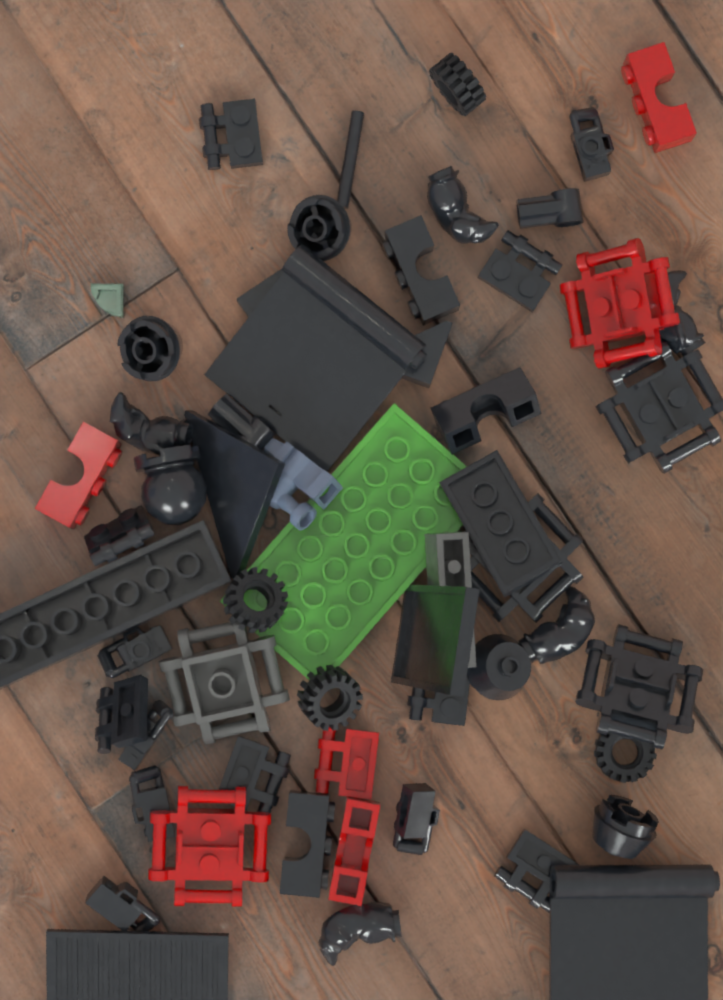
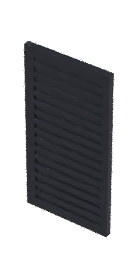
(136, 965)

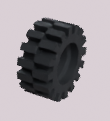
(457, 84)
(268, 587)
(341, 708)
(616, 771)

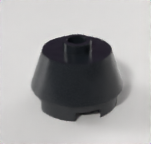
(320, 226)
(150, 348)
(500, 667)
(622, 828)

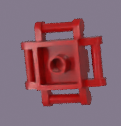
(620, 303)
(209, 845)

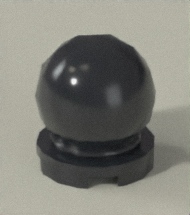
(172, 486)

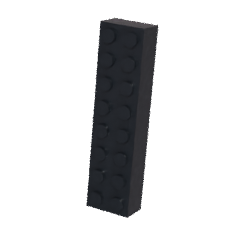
(109, 602)

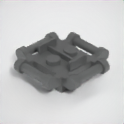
(223, 681)

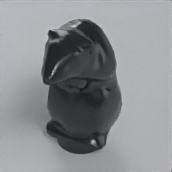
(449, 204)
(684, 336)
(148, 434)
(569, 632)
(369, 922)

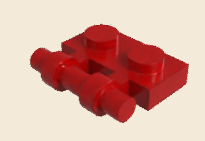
(357, 764)

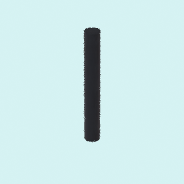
(350, 158)

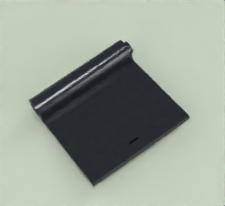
(315, 357)
(629, 931)

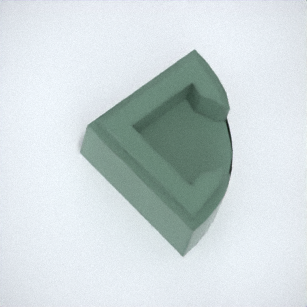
(109, 298)

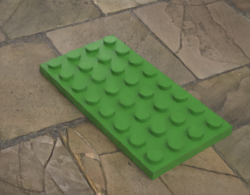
(361, 546)

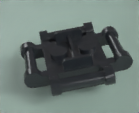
(662, 407)
(570, 576)
(639, 687)

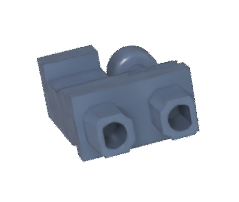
(302, 475)

